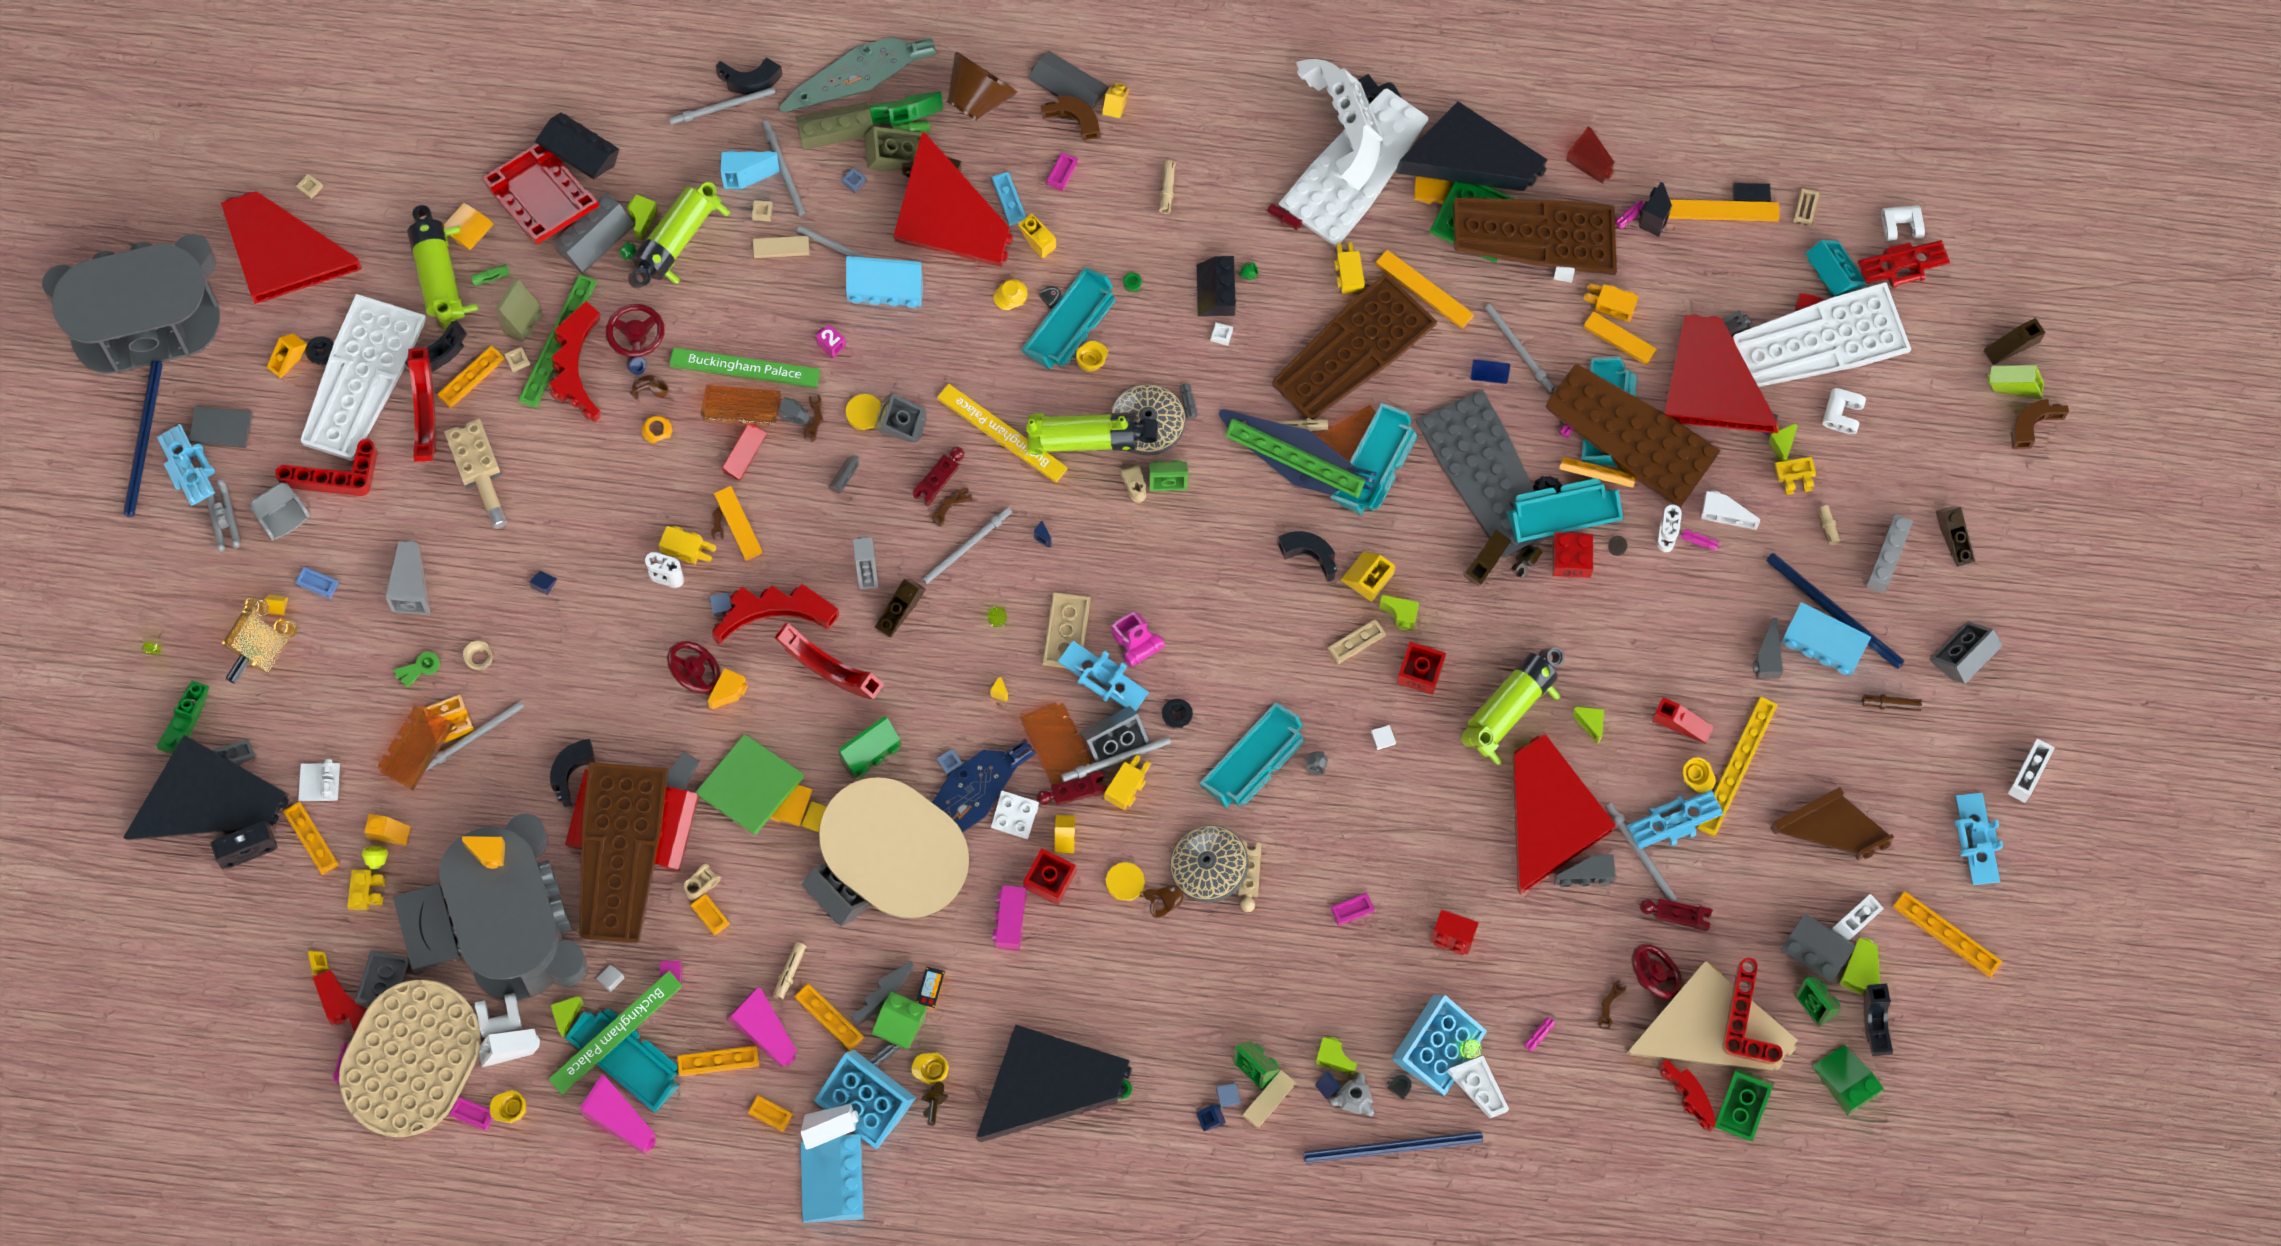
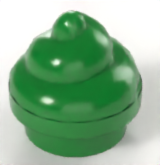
(627, 251)
(1249, 271)

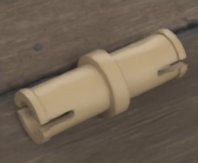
(1829, 524)

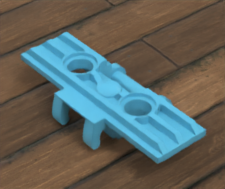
(180, 467)
(1106, 673)
(1677, 824)
(1982, 837)

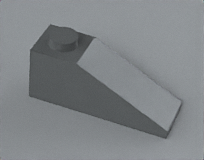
(1769, 660)

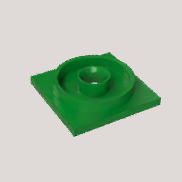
(1443, 223)

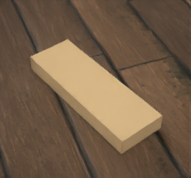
(781, 247)
(1356, 641)
(1269, 1099)

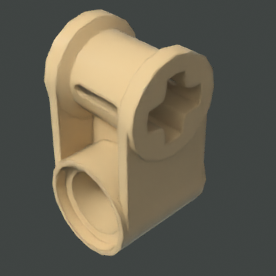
(1134, 481)
(703, 879)

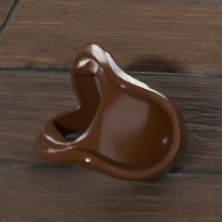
(657, 386)
(1171, 896)

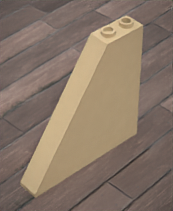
(1695, 1025)

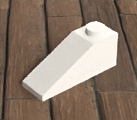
(1724, 510)
(1858, 918)

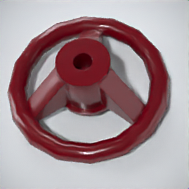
(635, 330)
(689, 672)
(1652, 972)

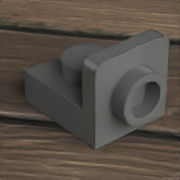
(1737, 323)

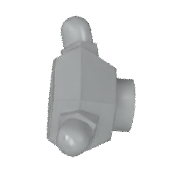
(1355, 1096)

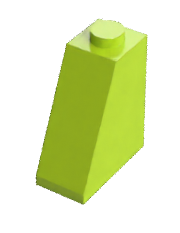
(2017, 380)
(1862, 967)

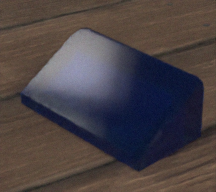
(1490, 371)

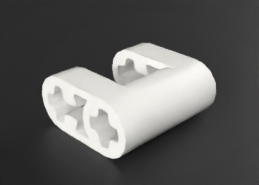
(1903, 214)
(1833, 415)
(1669, 527)
(670, 568)
(499, 1024)

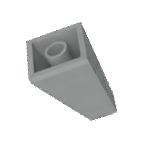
(407, 581)

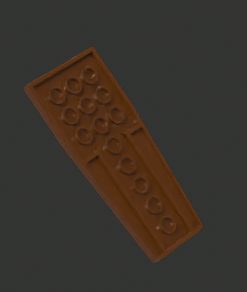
(1538, 232)
(1354, 347)
(1635, 434)
(619, 848)

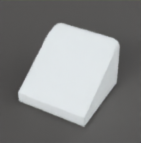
(610, 978)

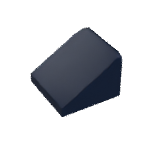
(1042, 535)
(542, 582)
(1327, 1085)
(1211, 1117)

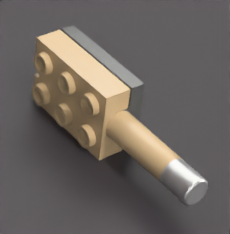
(477, 465)

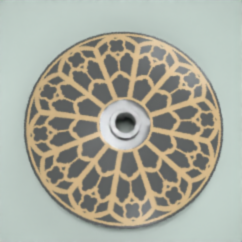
(1159, 405)
(1220, 875)

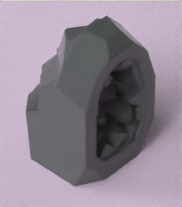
(793, 412)
(1317, 763)

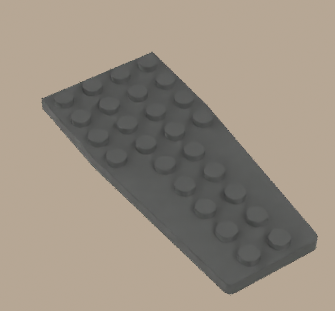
(1479, 462)

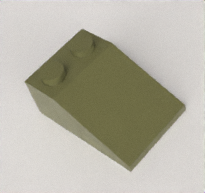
(890, 148)
(518, 311)

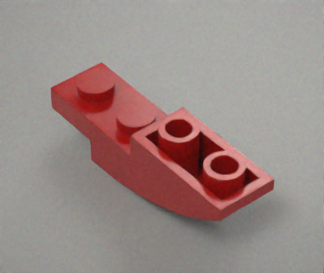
(1696, 1100)

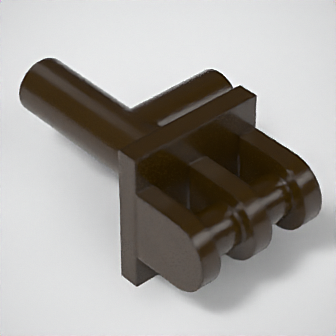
(934, 1097)

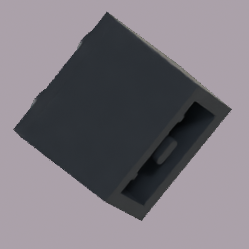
(1656, 210)

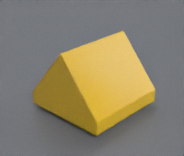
(277, 604)
(999, 690)
(317, 962)

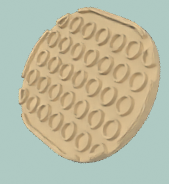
(894, 847)
(409, 1058)

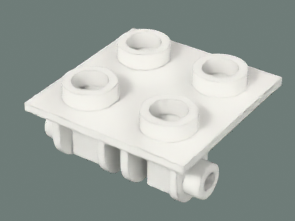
(319, 781)
(1015, 814)

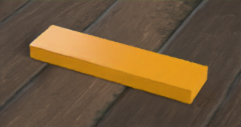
(1619, 338)
(471, 376)
(1597, 471)
(738, 523)
(310, 838)
(829, 1017)
(718, 1060)

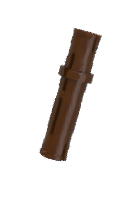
(1891, 702)

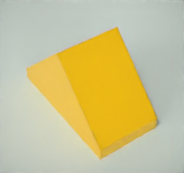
(1064, 834)

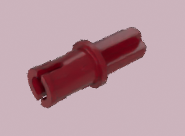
(1284, 216)

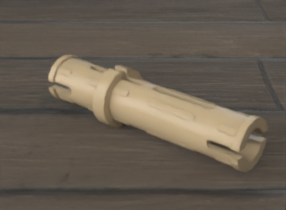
(1166, 193)
(1310, 425)
(785, 979)

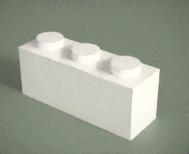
(2031, 770)

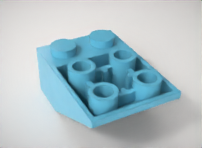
(747, 167)

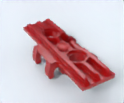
(1902, 257)

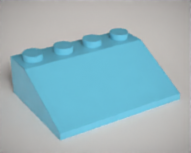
(884, 281)
(1826, 639)
(1436, 1043)
(871, 1093)
(832, 1180)

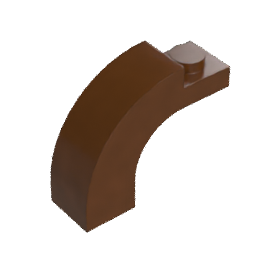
(1076, 109)
(2023, 429)

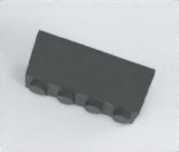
(594, 234)

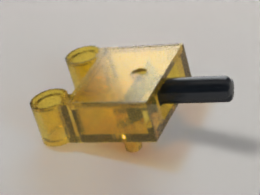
(255, 640)

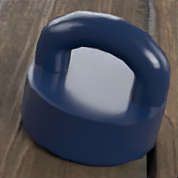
(636, 365)

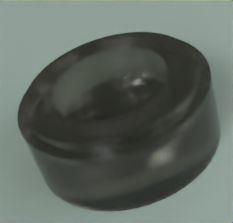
(1617, 545)

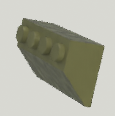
(834, 125)

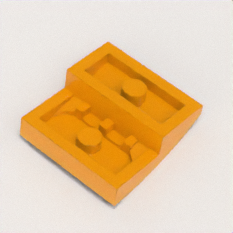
(1431, 190)
(472, 226)
(454, 711)
(793, 807)

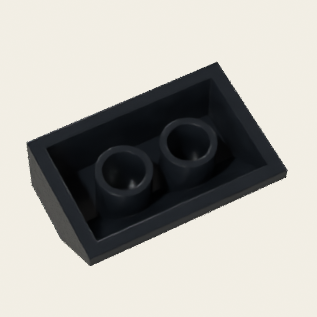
(1216, 287)

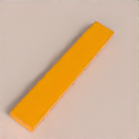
(1725, 210)
(1424, 289)
(1947, 934)

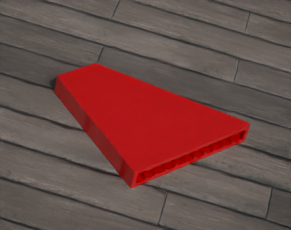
(947, 212)
(280, 250)
(1713, 381)
(1552, 812)

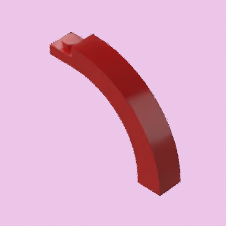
(423, 403)
(845, 677)

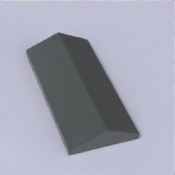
(1066, 80)

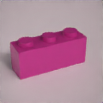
(1009, 917)

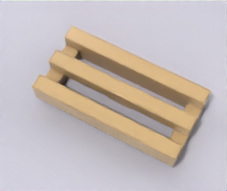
(1802, 220)

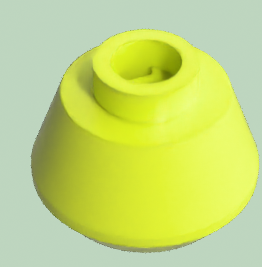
(374, 856)

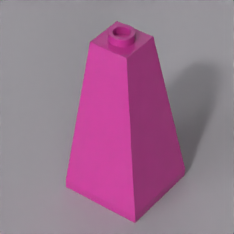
(762, 1027)
(615, 1115)

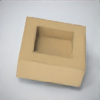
(309, 186)
(762, 210)
(517, 359)

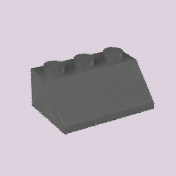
(1966, 651)
(1114, 735)
(833, 895)
(1818, 947)

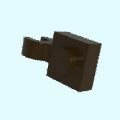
(1527, 557)

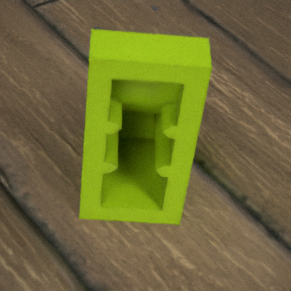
(643, 212)
(1401, 610)
(1332, 1056)

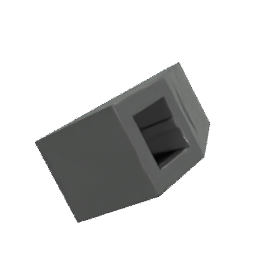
(1590, 871)

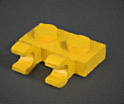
(1793, 470)
(360, 890)

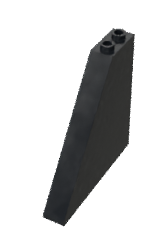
(1472, 151)
(204, 796)
(1049, 1081)

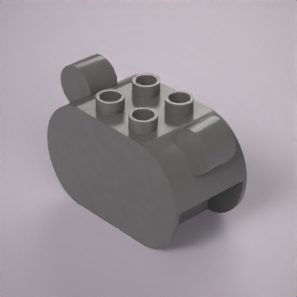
(137, 304)
(507, 915)

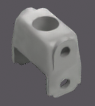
(279, 511)

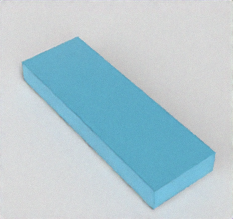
(1008, 198)

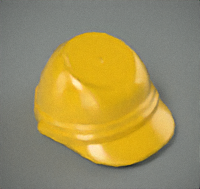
(1010, 294)
(1091, 356)
(1698, 775)
(930, 1068)
(508, 1106)

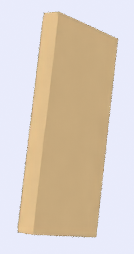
(1066, 624)

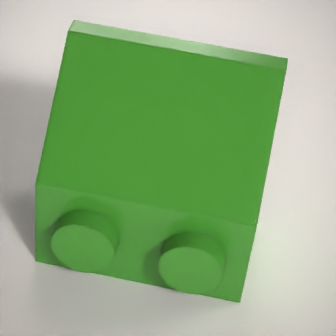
(1168, 475)
(899, 1020)

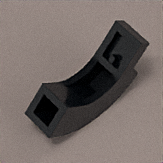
(749, 82)
(446, 347)
(1309, 544)
(566, 762)
(1876, 1019)

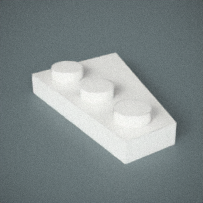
(1480, 1086)

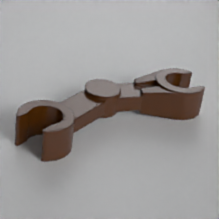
(813, 428)
(958, 498)
(717, 523)
(1607, 1002)

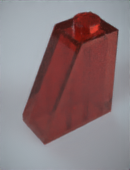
(1591, 157)

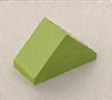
(1782, 441)
(1591, 721)
(565, 1013)

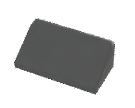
(844, 474)

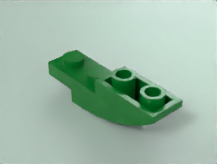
(907, 110)
(185, 716)

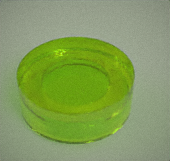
(997, 617)
(151, 648)
(1471, 1049)

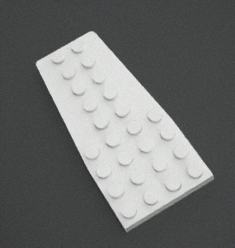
(1326, 200)
(1825, 337)
(360, 375)

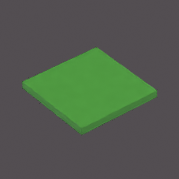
(749, 784)

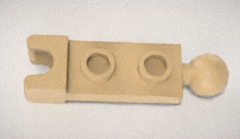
(1251, 883)

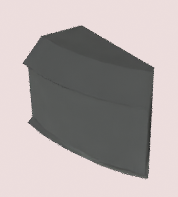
(901, 419)

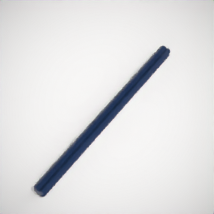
(143, 438)
(1833, 608)
(1393, 1147)

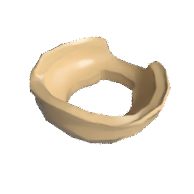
(473, 647)

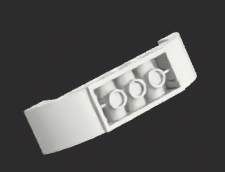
(1353, 114)

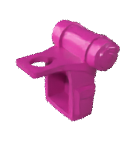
(1135, 637)

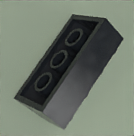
(577, 146)

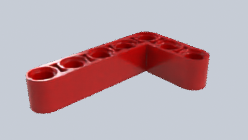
(333, 477)
(1742, 1017)

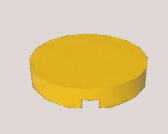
(863, 411)
(1125, 881)

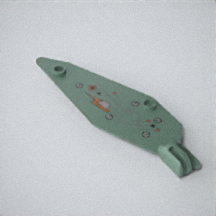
(858, 71)

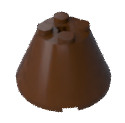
(975, 89)

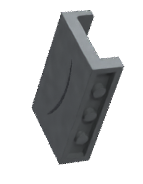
(427, 927)

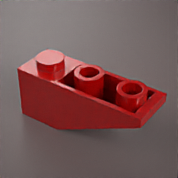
(1682, 720)

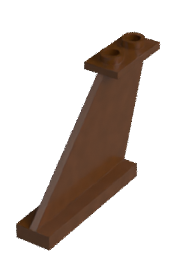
(1835, 824)

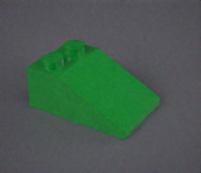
(1817, 1000)
(1255, 1063)
(1848, 1079)
(1744, 1104)

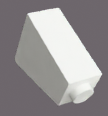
(508, 1046)
(828, 1125)

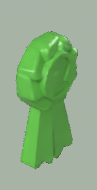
(426, 664)

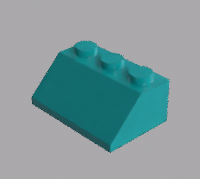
(1835, 267)

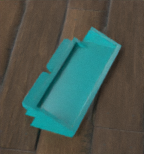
(1071, 320)
(1613, 371)
(1380, 451)
(1571, 509)
(1254, 757)
(632, 1063)

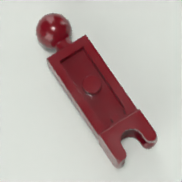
(938, 476)
(1073, 790)
(1678, 913)

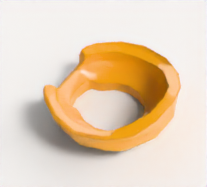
(650, 436)

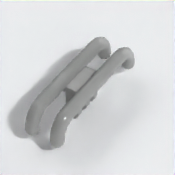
(223, 518)

